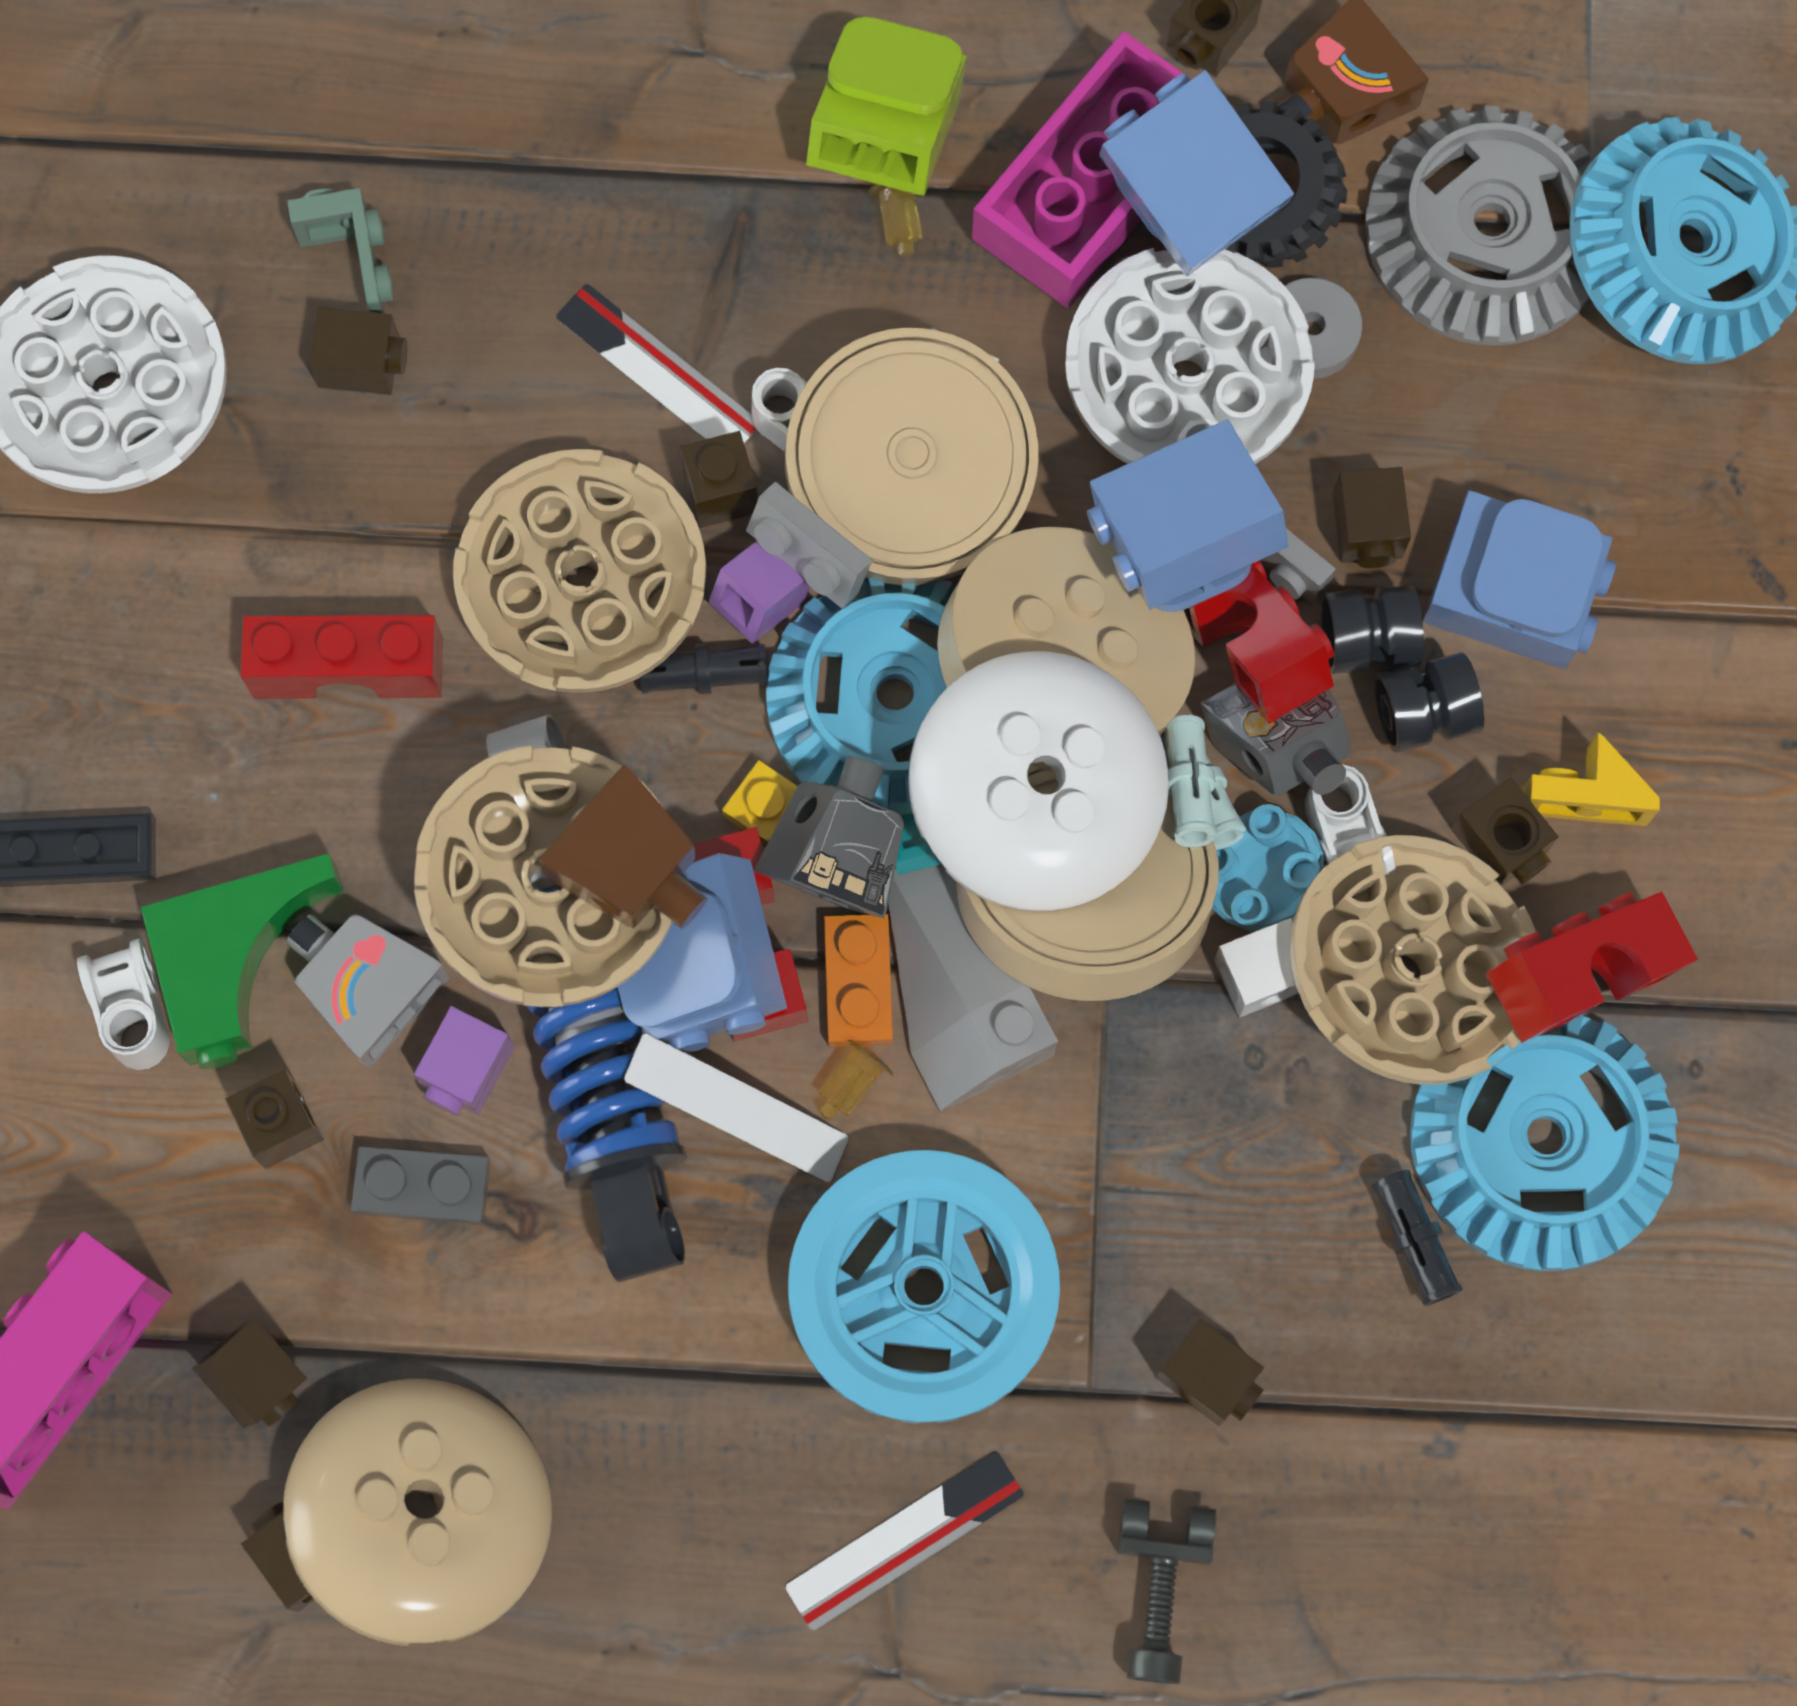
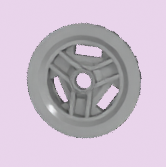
(1416, 231)

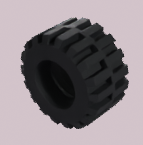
(1319, 188)

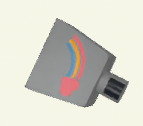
(364, 982)

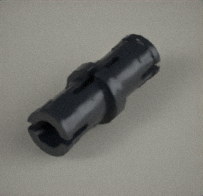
(708, 669)
(1416, 1237)

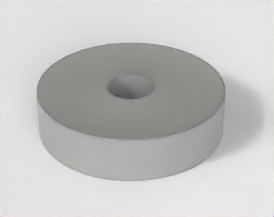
(1338, 318)

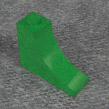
(212, 947)

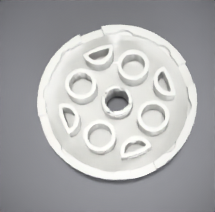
(1224, 318)
(95, 321)
(986, 817)

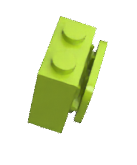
(887, 104)

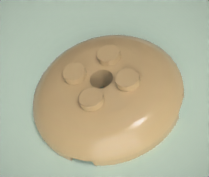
(567, 515)
(478, 891)
(1439, 913)
(403, 1573)

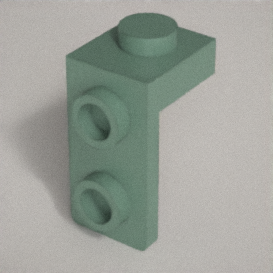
(343, 215)

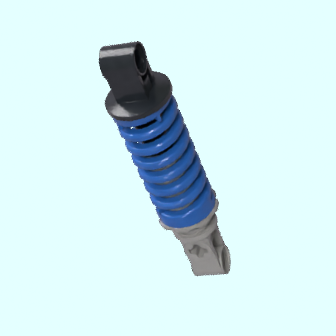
(604, 1124)

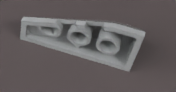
(961, 1011)

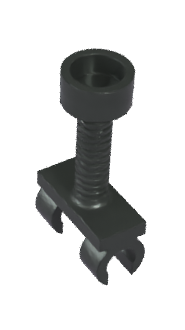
(1154, 1658)

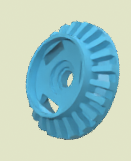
(1662, 292)
(873, 651)
(1478, 1176)
(932, 1206)

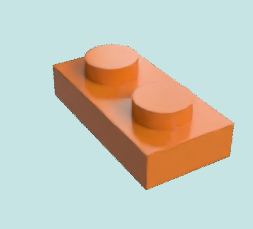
(858, 980)

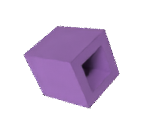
(757, 592)
(463, 1063)

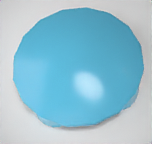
(1266, 869)

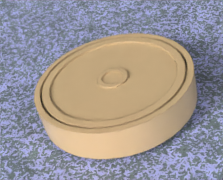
(913, 452)
(1065, 597)
(1113, 942)

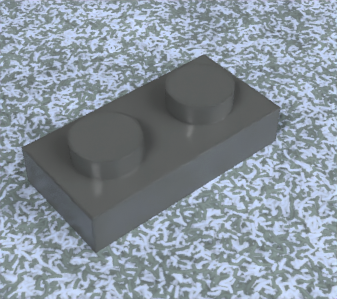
(421, 1185)

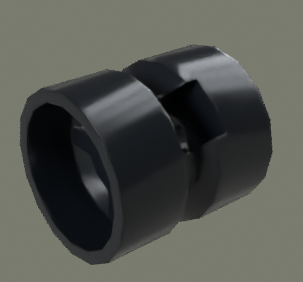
(1373, 628)
(1429, 702)

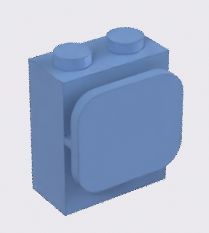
(1193, 171)
(1188, 519)
(1522, 578)
(715, 969)

